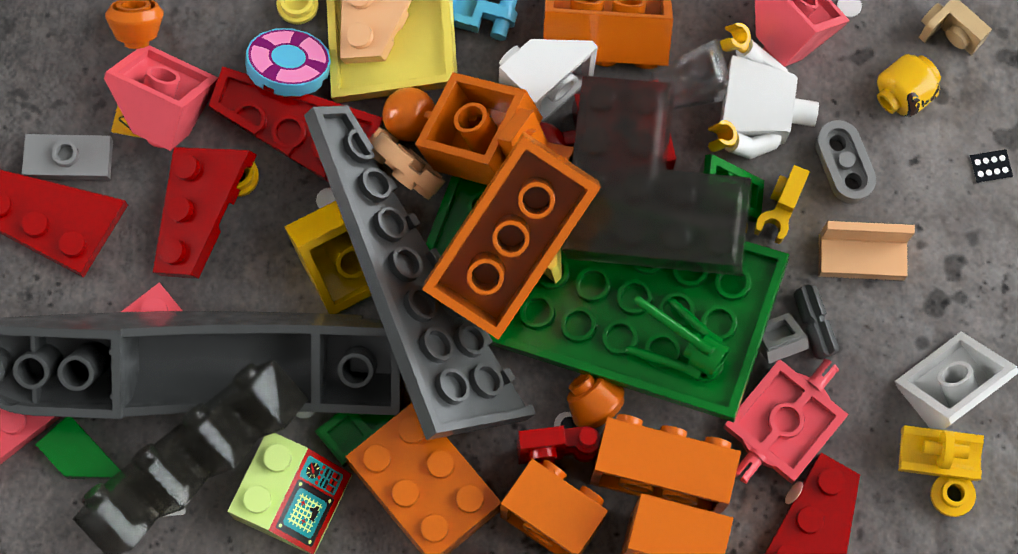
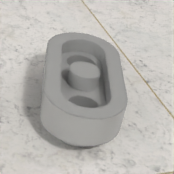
(844, 164)

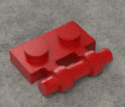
(556, 442)

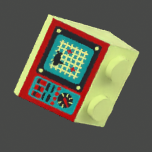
(289, 493)

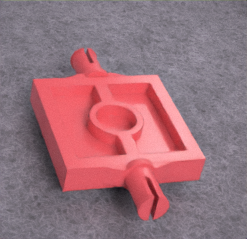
(786, 421)

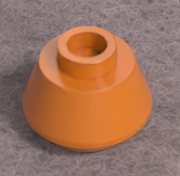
(134, 21)
(594, 400)

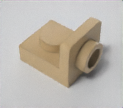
(960, 25)

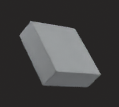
(782, 338)

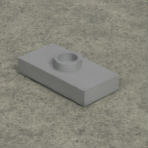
(67, 157)

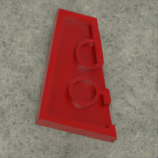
(195, 200)

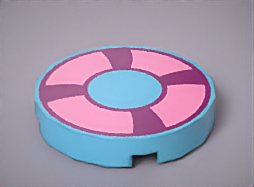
(287, 61)

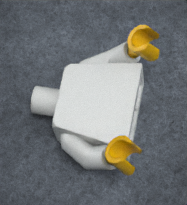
(758, 100)

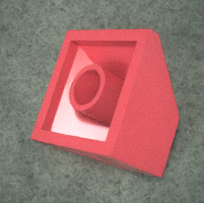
(796, 27)
(159, 95)

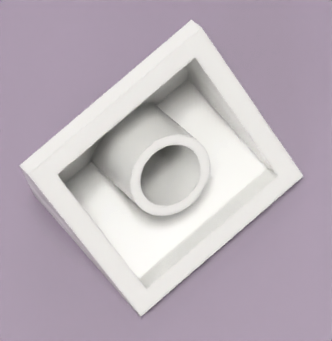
(954, 380)

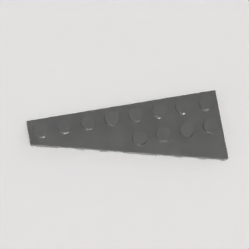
(439, 352)

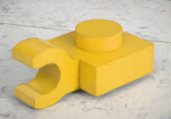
(786, 194)

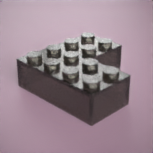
(642, 208)

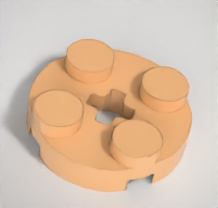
(407, 165)

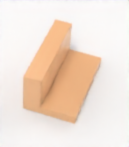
(864, 250)

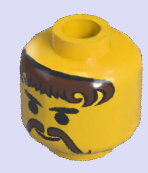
(908, 85)

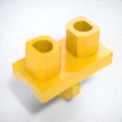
(940, 453)

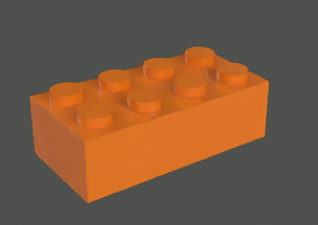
(511, 235)

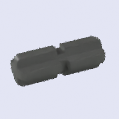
(818, 329)

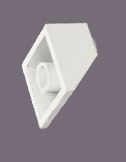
(548, 70)

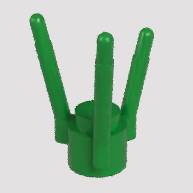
(704, 348)

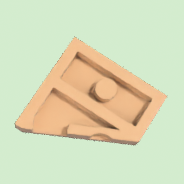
(370, 28)

